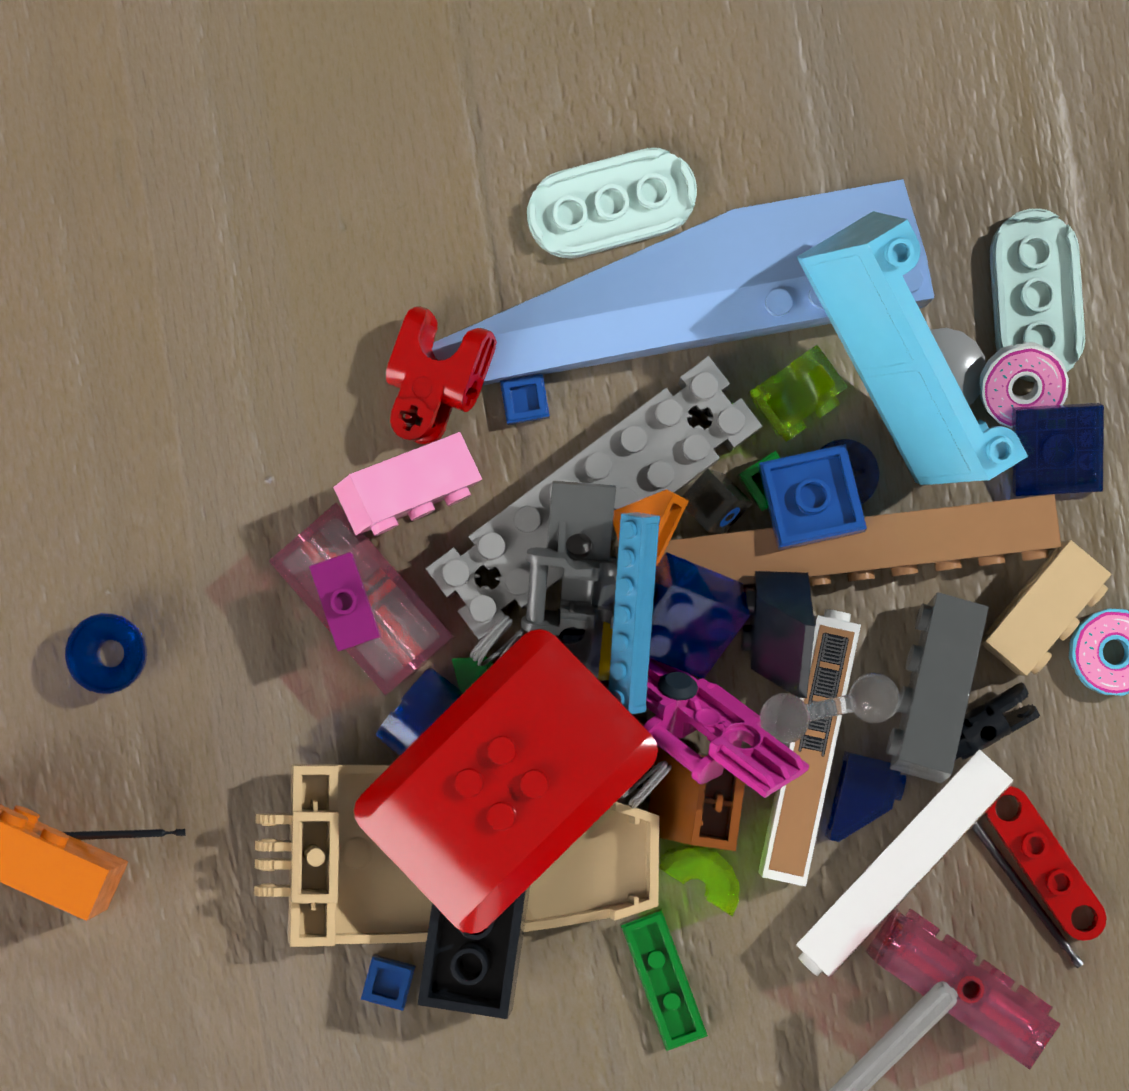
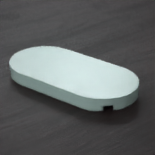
(611, 203)
(1038, 285)

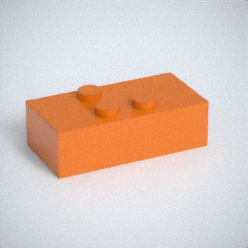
(56, 865)

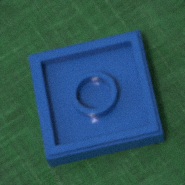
(812, 497)

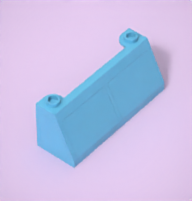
(897, 356)

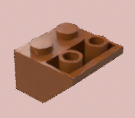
(694, 811)

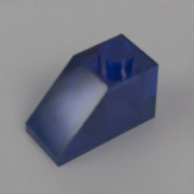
(862, 794)

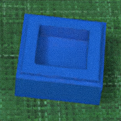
(524, 399)
(388, 982)

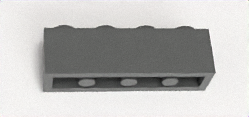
(938, 687)

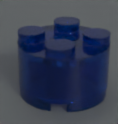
(418, 710)

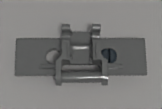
(586, 578)

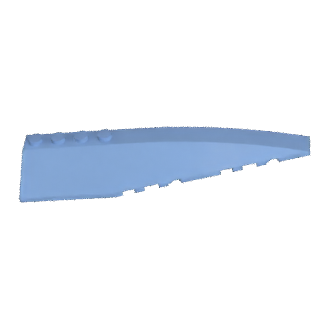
(691, 290)

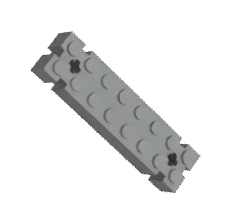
(639, 455)

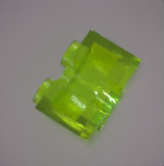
(797, 392)
(707, 865)

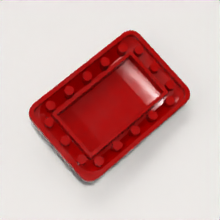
(505, 781)

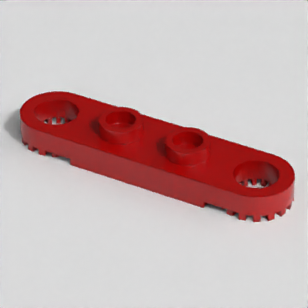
(1047, 866)

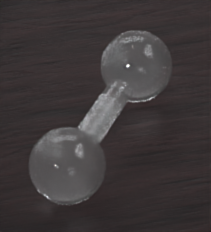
(871, 698)

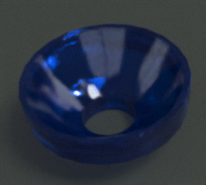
(84, 648)

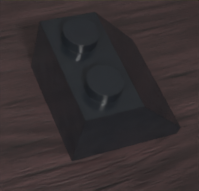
(780, 629)

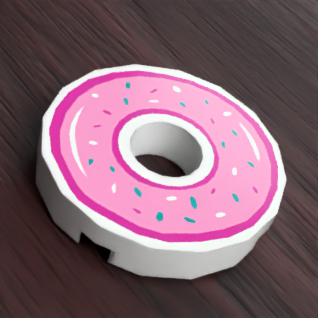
(1016, 361)

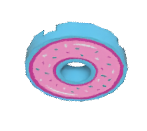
(1087, 652)

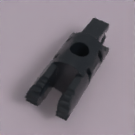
(988, 724)

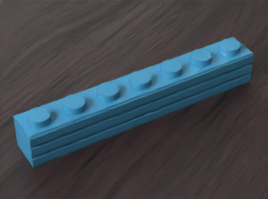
(633, 609)

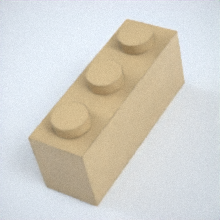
(1046, 609)

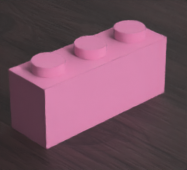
(408, 485)

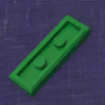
(663, 979)

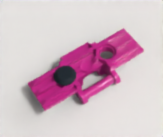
(690, 705)

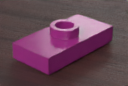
(345, 601)

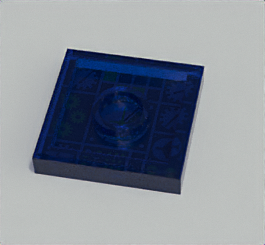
(1061, 448)

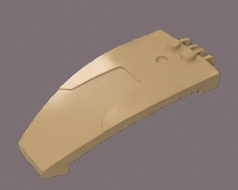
(355, 894)

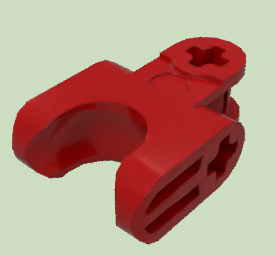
(432, 385)

